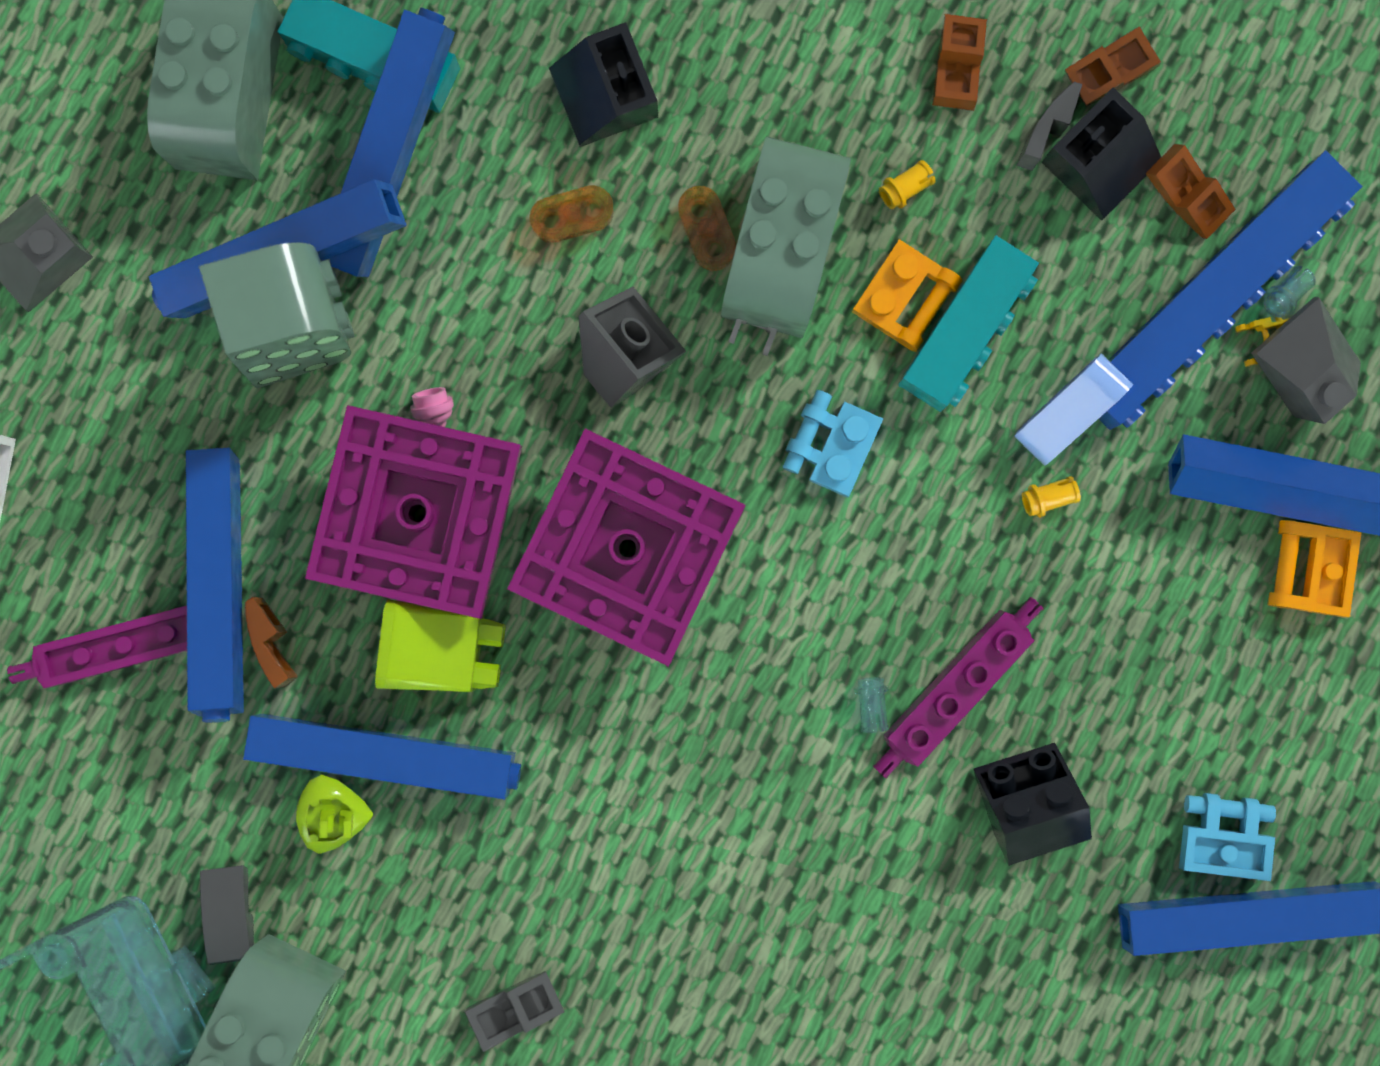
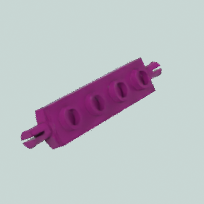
(105, 649)
(958, 688)

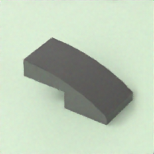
(1053, 121)
(225, 914)
(514, 1010)

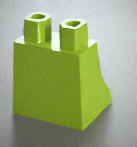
(435, 649)

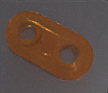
(570, 210)
(706, 229)

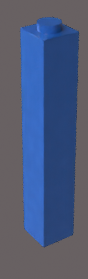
(396, 117)
(329, 226)
(1276, 484)
(214, 584)
(381, 756)
(1250, 918)

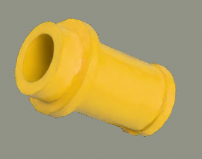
(906, 185)
(1050, 496)

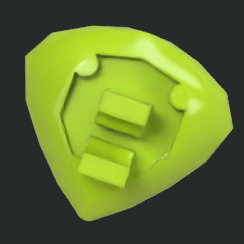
(329, 814)

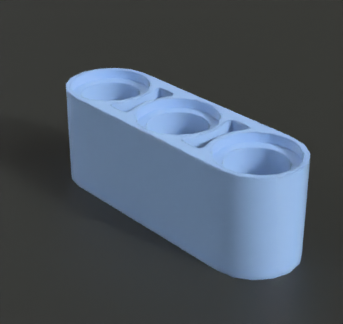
(1073, 409)

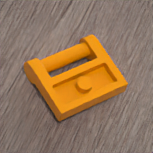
(894, 288)
(1328, 571)

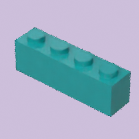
(350, 44)
(969, 324)

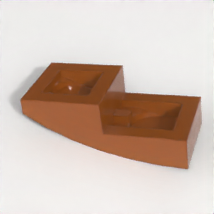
(959, 62)
(1113, 66)
(1188, 192)
(263, 631)

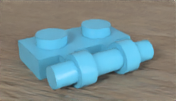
(844, 449)
(1226, 851)

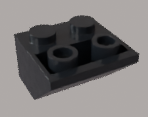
(604, 85)
(1104, 154)
(1033, 803)

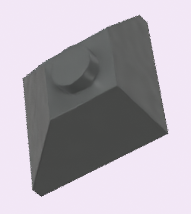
(37, 253)
(624, 345)
(1310, 364)

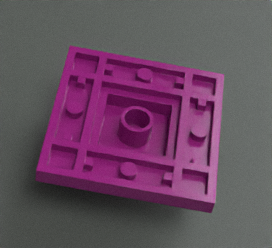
(376, 484)
(618, 498)

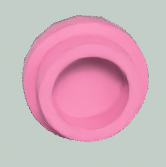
(432, 406)

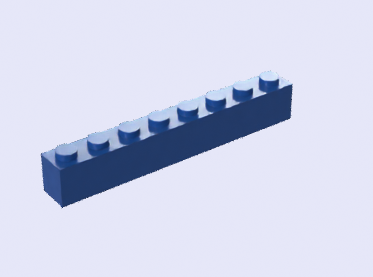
(1230, 281)

